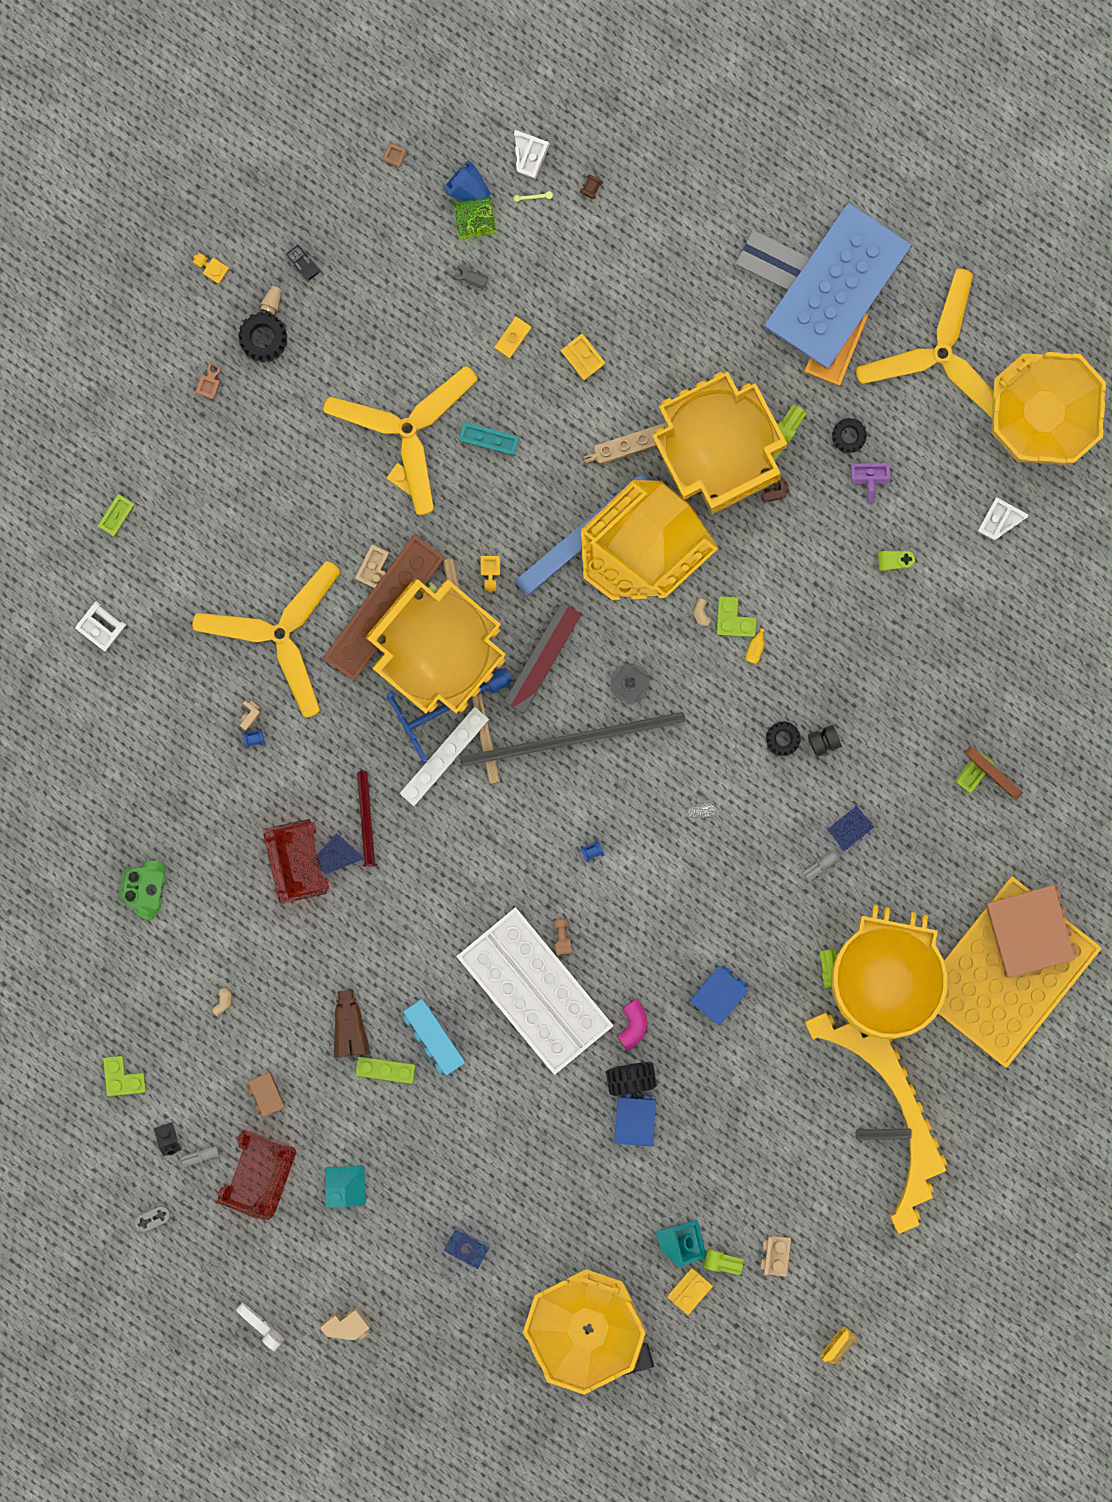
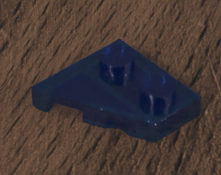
(337, 854)

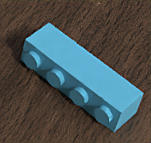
(434, 1037)

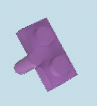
(870, 474)

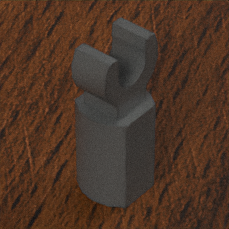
(471, 277)

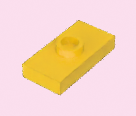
(512, 337)

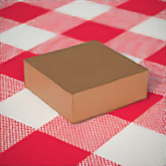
(394, 155)

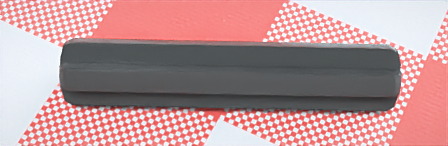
(883, 1134)

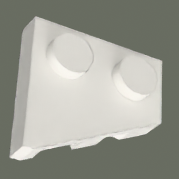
(1000, 519)

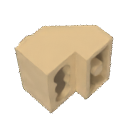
(348, 1327)

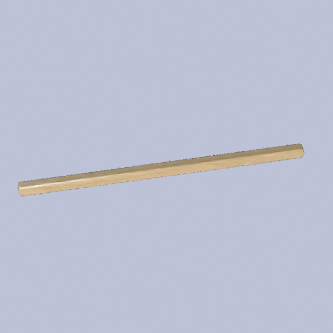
(477, 700)

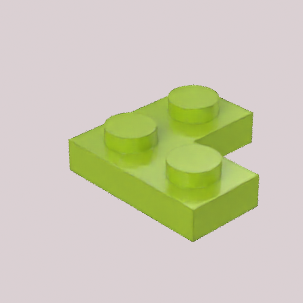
(728, 622)
(117, 1082)

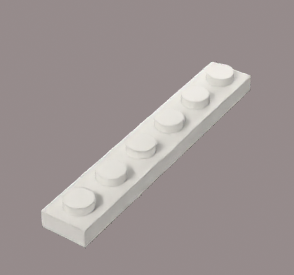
(444, 756)

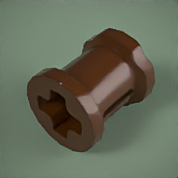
(591, 187)

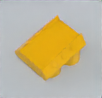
(838, 1346)

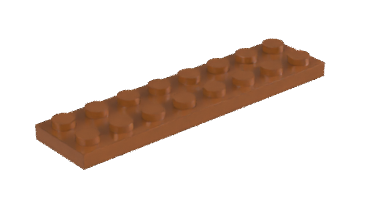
(351, 648)

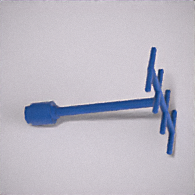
(498, 681)

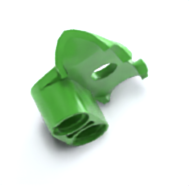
(151, 873)

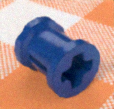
(253, 738)
(592, 851)

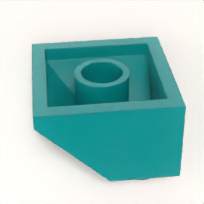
(345, 1186)
(682, 1243)

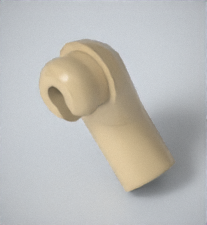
(699, 614)
(224, 1002)

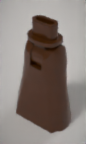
(349, 1027)

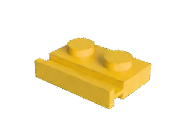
(583, 357)
(689, 1291)

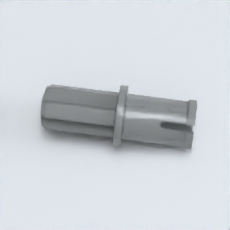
(820, 866)
(200, 1156)

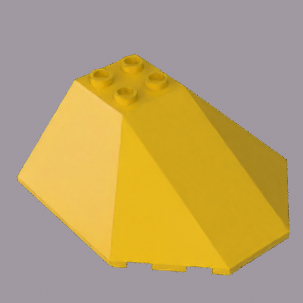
(644, 542)

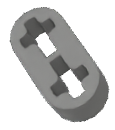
(154, 1223)

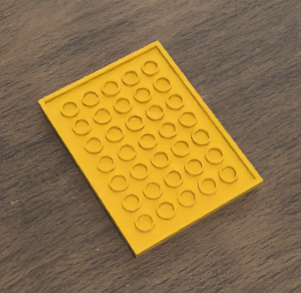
(1000, 1010)

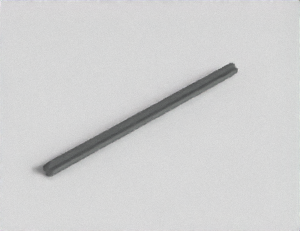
(572, 739)

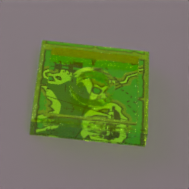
(475, 218)

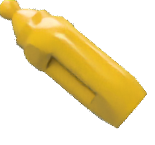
(755, 648)

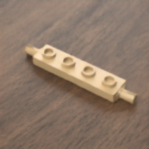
(623, 446)

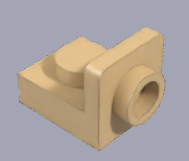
(249, 718)

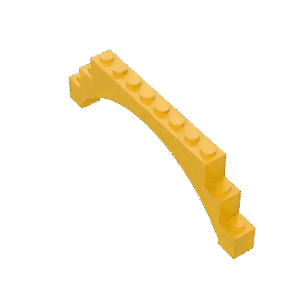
(924, 1156)

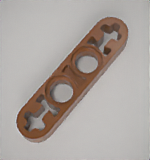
(992, 772)

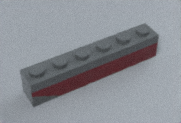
(541, 660)

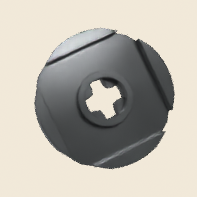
(640, 680)

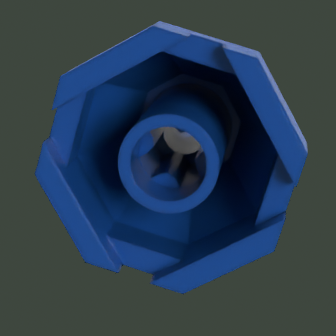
(467, 184)

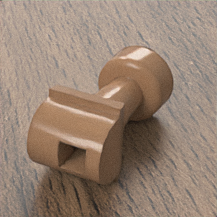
(564, 944)

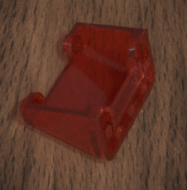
(294, 861)
(258, 1176)

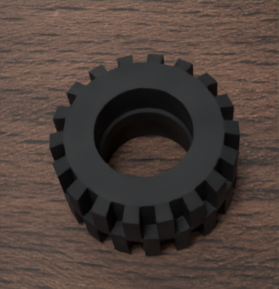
(267, 353)
(631, 1078)

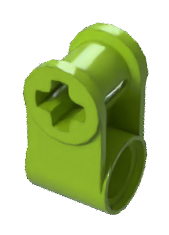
(892, 560)

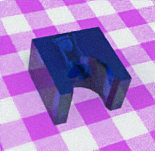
(478, 1252)

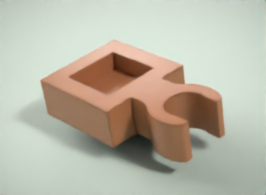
(207, 384)

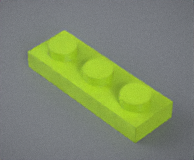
(385, 1070)

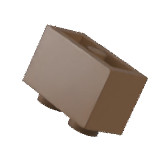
(266, 1094)

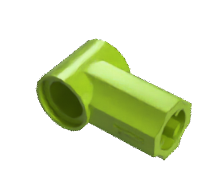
(827, 960)
(719, 1262)

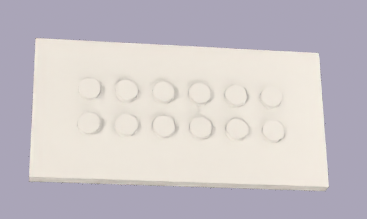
(534, 991)

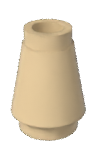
(271, 301)

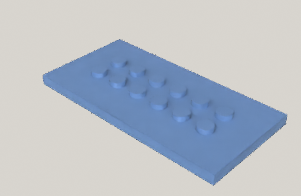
(837, 286)

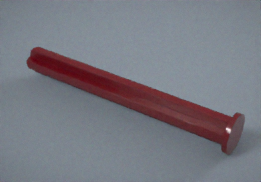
(366, 823)

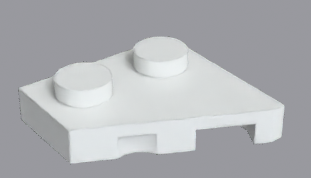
(529, 153)

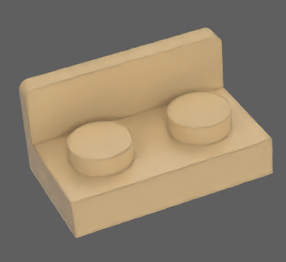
(776, 1255)

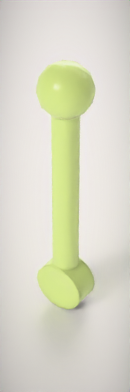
(548, 195)

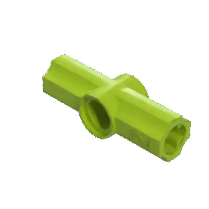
(789, 424)

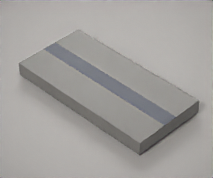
(771, 260)

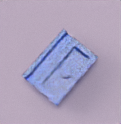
(850, 828)

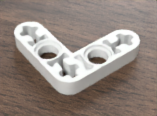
(271, 1338)

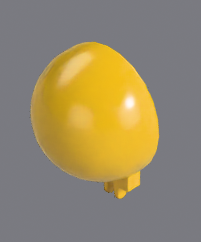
(889, 977)

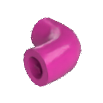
(637, 1024)

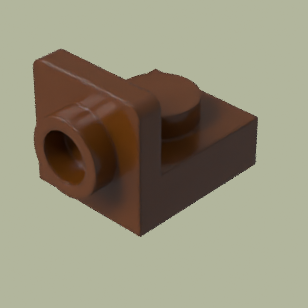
(773, 494)

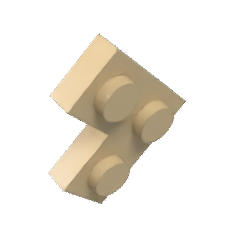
(370, 570)

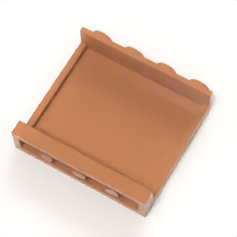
(1031, 931)

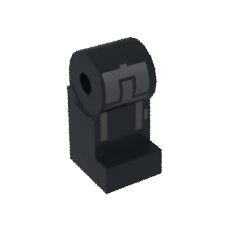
(303, 263)

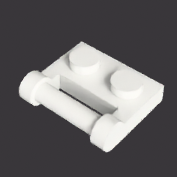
(97, 632)

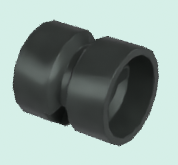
(824, 740)

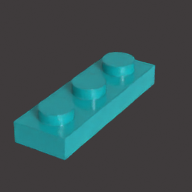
(488, 438)

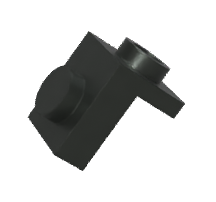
(167, 1139)

